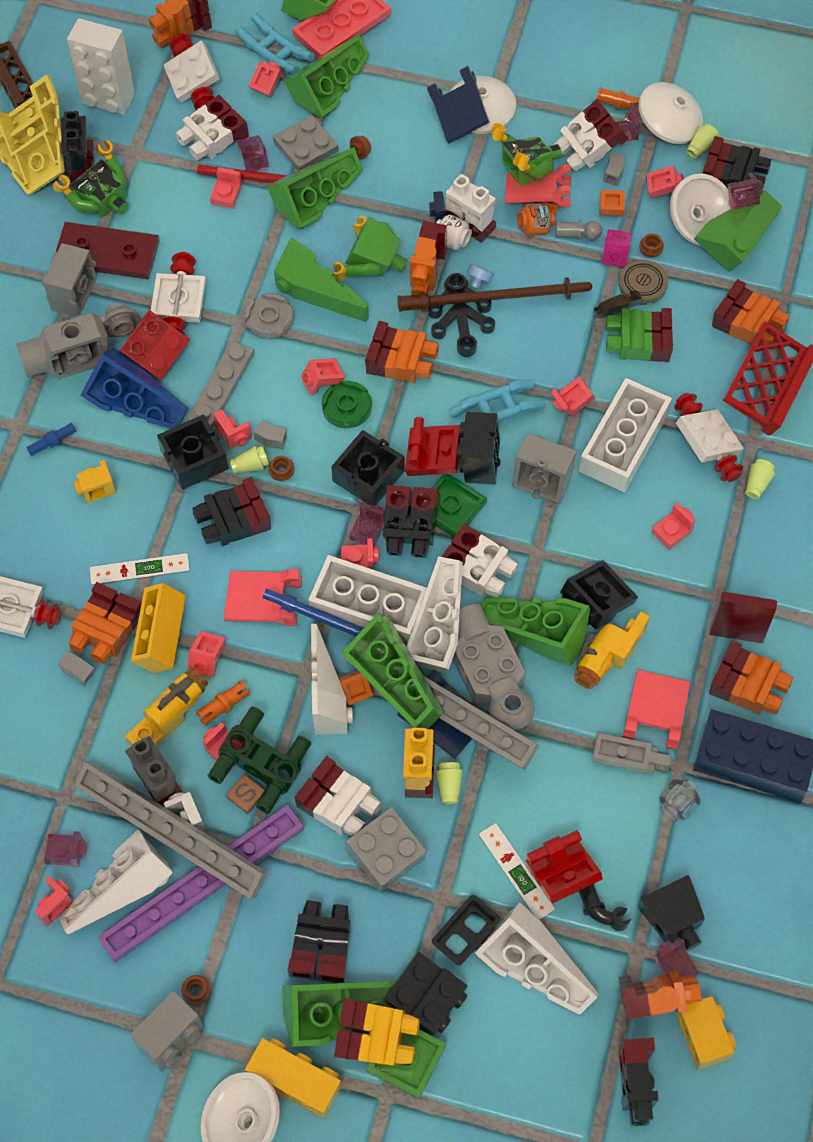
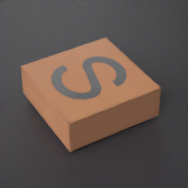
(245, 794)

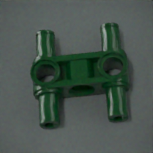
(259, 759)

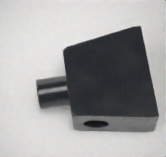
(674, 912)

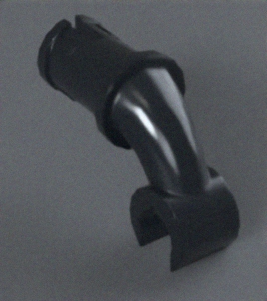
(597, 910)

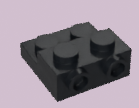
(601, 591)
(427, 993)

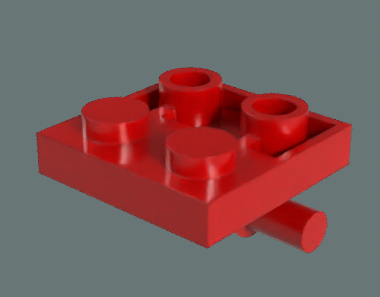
(154, 344)
(432, 449)
(562, 867)

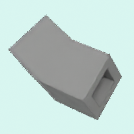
(615, 169)
(270, 435)
(76, 668)

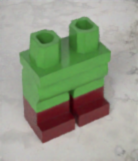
(641, 335)

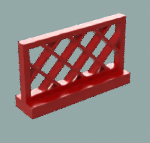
(790, 382)

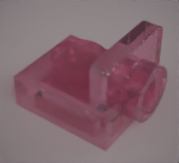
(631, 122)
(253, 153)
(745, 192)
(368, 525)
(65, 849)
(674, 957)

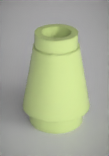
(701, 141)
(250, 460)
(759, 478)
(449, 782)

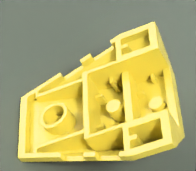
(33, 138)

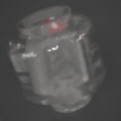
(679, 799)

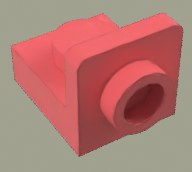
(266, 78)
(663, 181)
(226, 188)
(320, 373)
(229, 431)
(674, 527)
(361, 554)
(205, 653)
(214, 738)
(55, 904)

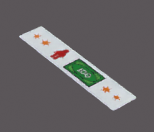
(139, 568)
(516, 871)

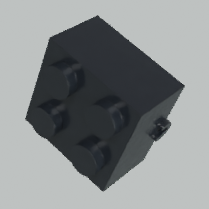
(479, 448)
(193, 451)
(368, 468)

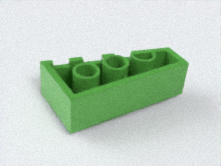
(390, 668)

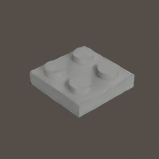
(305, 143)

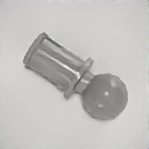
(591, 230)

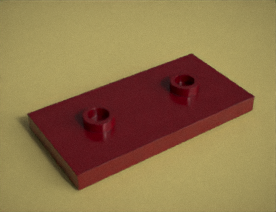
(113, 249)

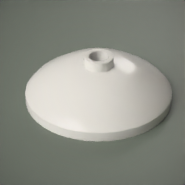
(497, 100)
(670, 112)
(699, 194)
(235, 1105)

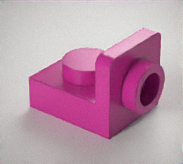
(616, 248)

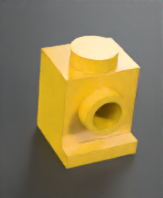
(94, 483)

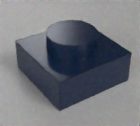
(437, 207)

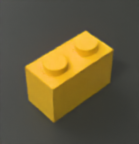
(706, 1033)

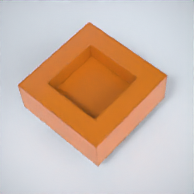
(612, 202)
(355, 687)

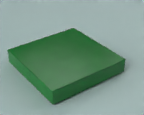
(457, 504)

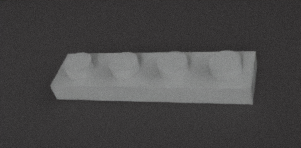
(222, 382)

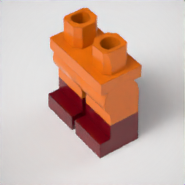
(179, 18)
(429, 248)
(745, 311)
(400, 354)
(104, 623)
(748, 680)
(659, 994)

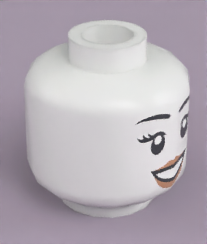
(457, 232)

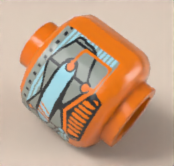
(535, 219)

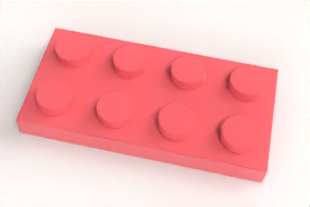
(339, 24)

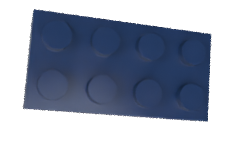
(755, 756)

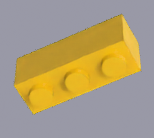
(158, 628)
(295, 1076)

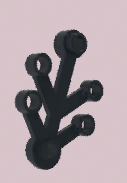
(461, 312)

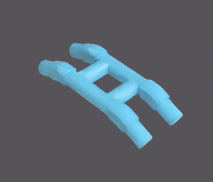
(271, 37)
(505, 393)

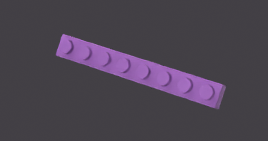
(196, 887)

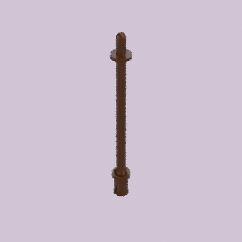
(424, 301)

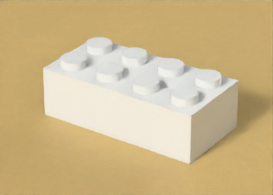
(101, 66)
(625, 435)
(360, 593)

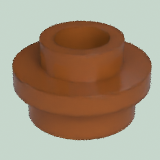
(361, 146)
(651, 240)
(281, 462)
(189, 983)

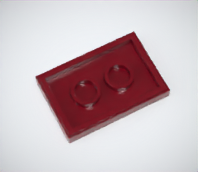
(743, 617)

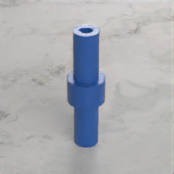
(51, 439)

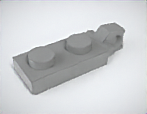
(629, 754)

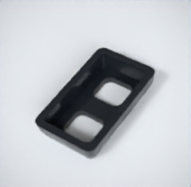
(456, 926)

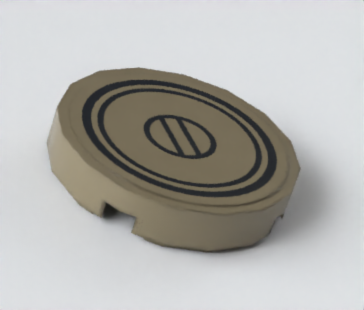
(644, 277)

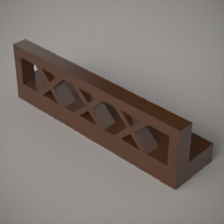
(10, 81)

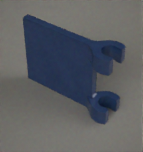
(461, 108)
(445, 735)

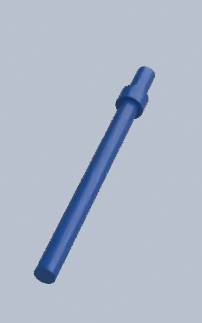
(290, 603)

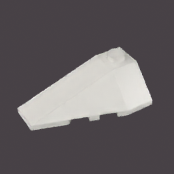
(437, 622)
(328, 698)
(132, 875)
(531, 955)

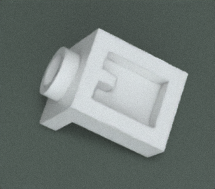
(185, 805)

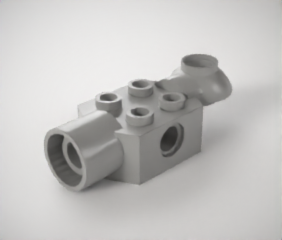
(76, 343)
(491, 668)

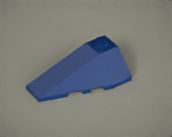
(128, 389)

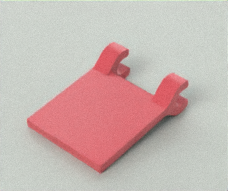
(541, 190)
(246, 591)
(657, 703)

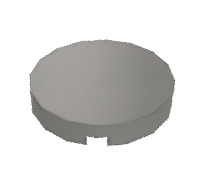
(269, 316)

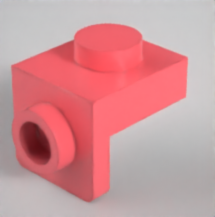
(573, 397)

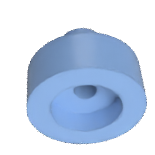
(479, 275)

